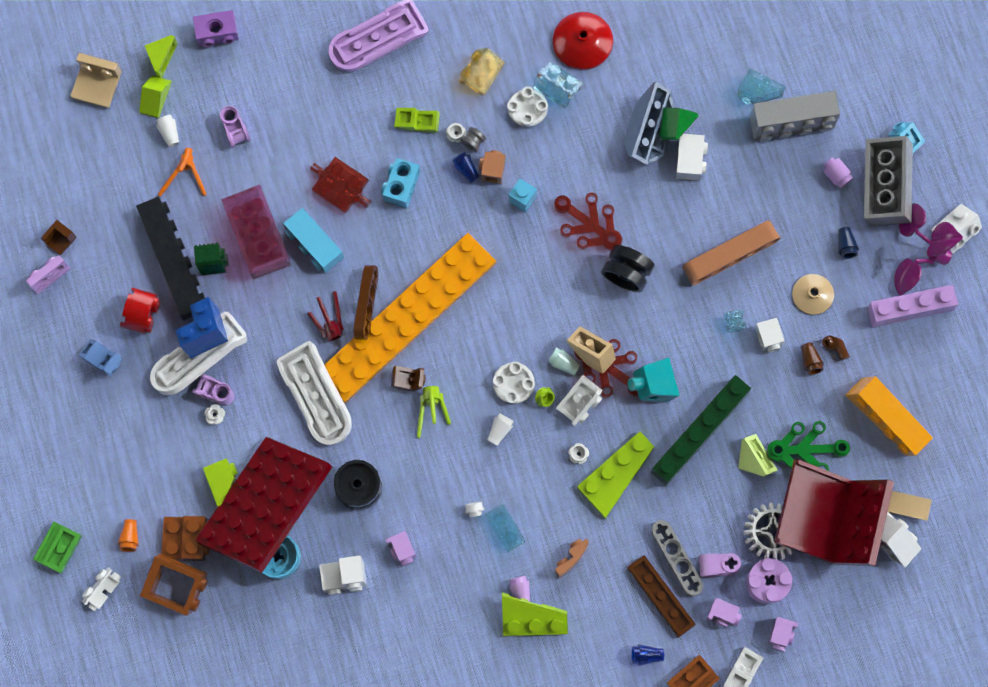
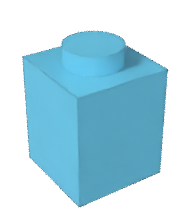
(522, 195)

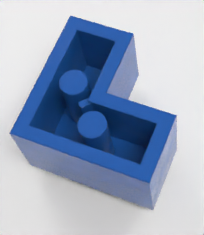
(205, 331)

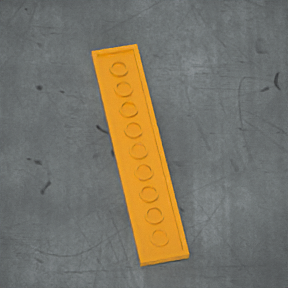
(409, 315)

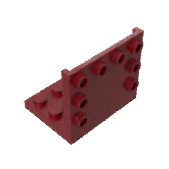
(833, 516)

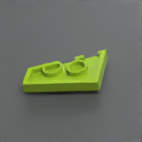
(529, 618)

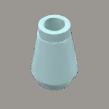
(563, 361)

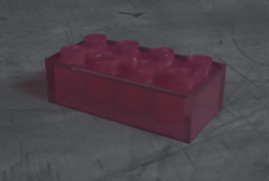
(256, 232)

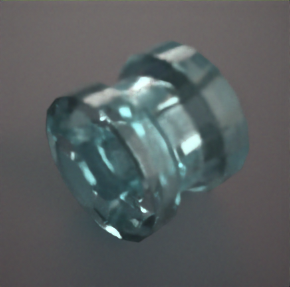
(735, 320)

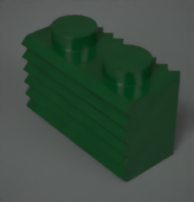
(210, 259)

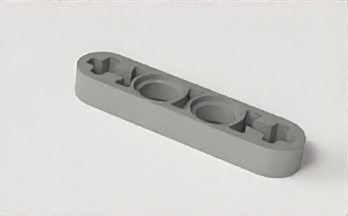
(680, 556)

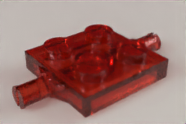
(340, 185)

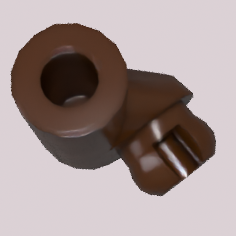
(836, 344)

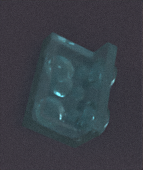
(557, 84)

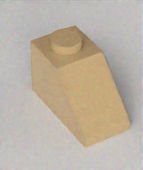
(592, 349)

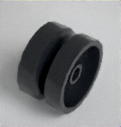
(627, 268)
(353, 473)

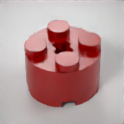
(139, 311)

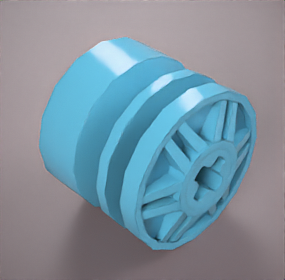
(290, 562)

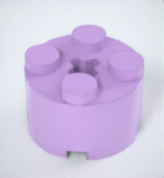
(768, 569)

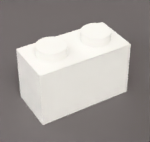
(690, 157)

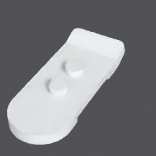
(178, 370)
(315, 394)

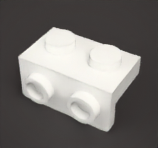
(965, 222)
(579, 400)

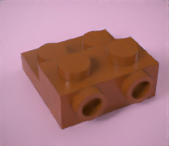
(180, 537)

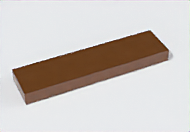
(661, 596)

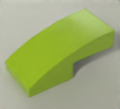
(417, 120)

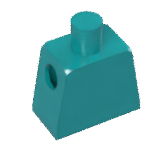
(655, 382)

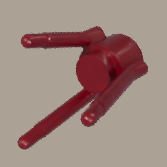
(331, 329)

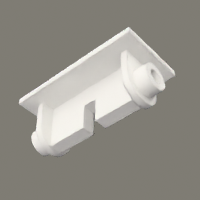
(104, 581)

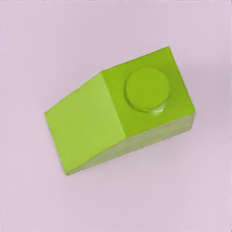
(220, 478)

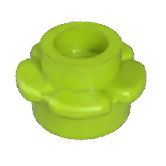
(544, 397)

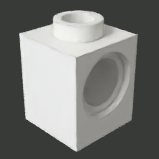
(769, 335)

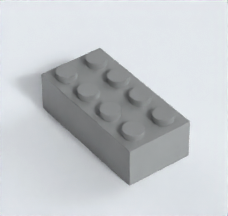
(794, 116)
(888, 181)

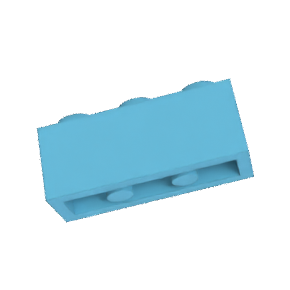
(312, 241)

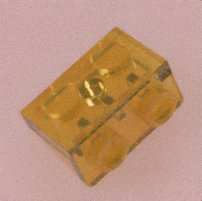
(481, 70)

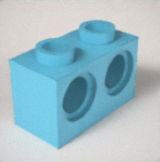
(406, 183)

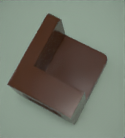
(58, 237)

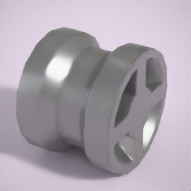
(473, 139)

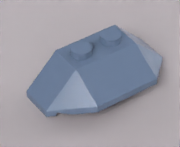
(644, 128)

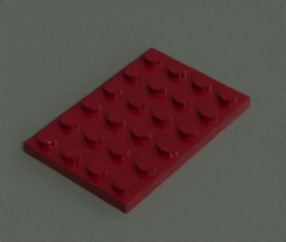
(263, 504)

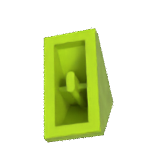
(160, 53)
(154, 96)

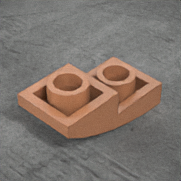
(576, 552)

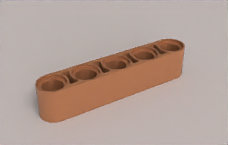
(731, 252)

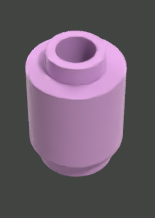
(837, 172)

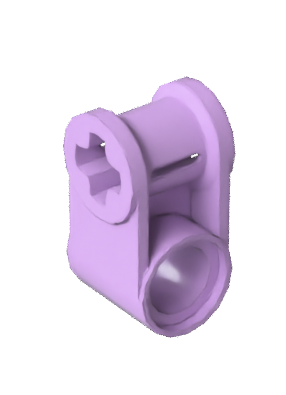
(234, 129)
(210, 388)
(714, 565)

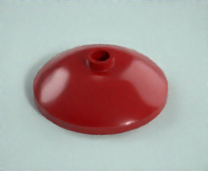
(582, 52)

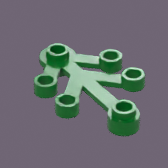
(804, 448)

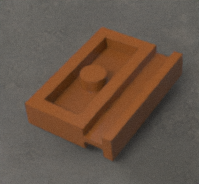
(695, 674)

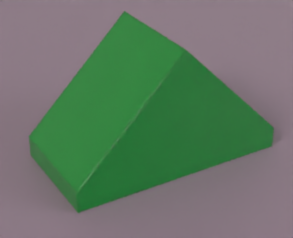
(676, 122)

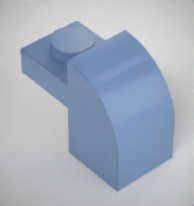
(101, 357)

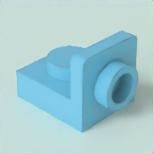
(908, 129)

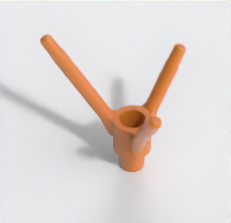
(185, 163)

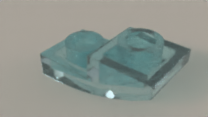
(505, 527)

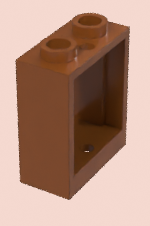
(153, 578)

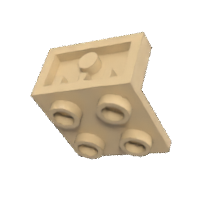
(96, 80)

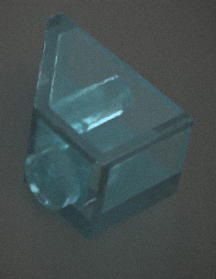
(759, 88)

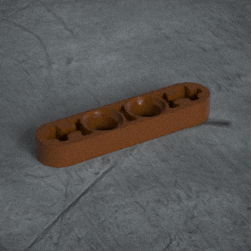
(366, 302)

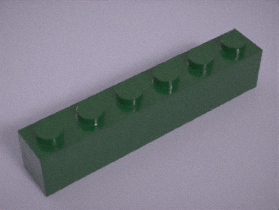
(701, 430)

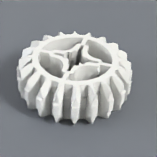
(753, 532)

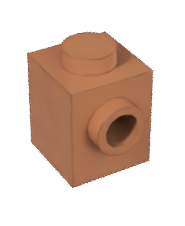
(492, 166)

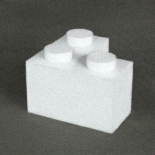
(898, 541)
(343, 575)

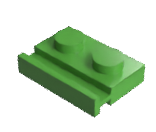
(57, 547)

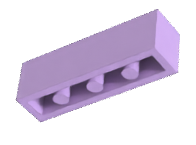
(912, 306)

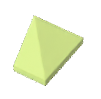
(755, 457)

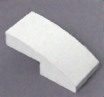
(744, 669)

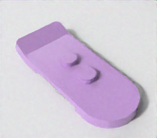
(377, 36)

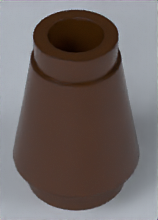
(811, 360)

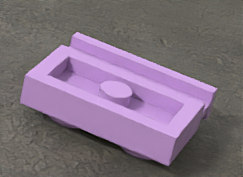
(42, 278)

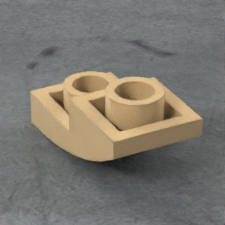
(909, 505)

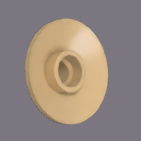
(806, 301)

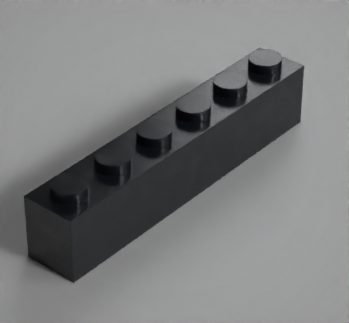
(170, 255)

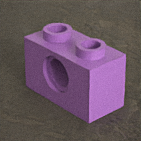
(206, 23)

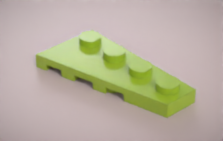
(612, 478)

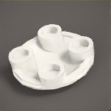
(527, 107)
(513, 383)

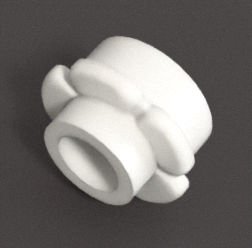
(456, 127)
(214, 419)
(573, 453)
(474, 509)

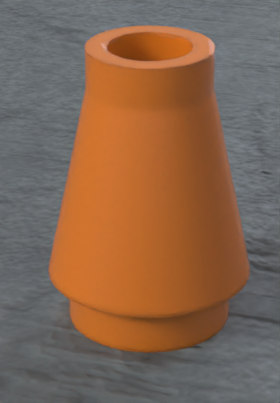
(128, 538)

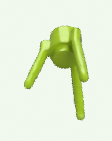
(431, 397)

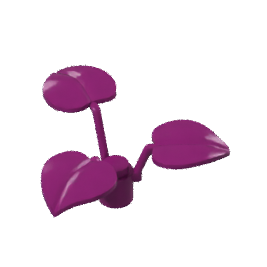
(943, 239)

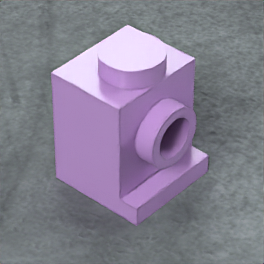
(401, 548)
(724, 613)
(782, 633)

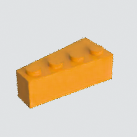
(889, 415)

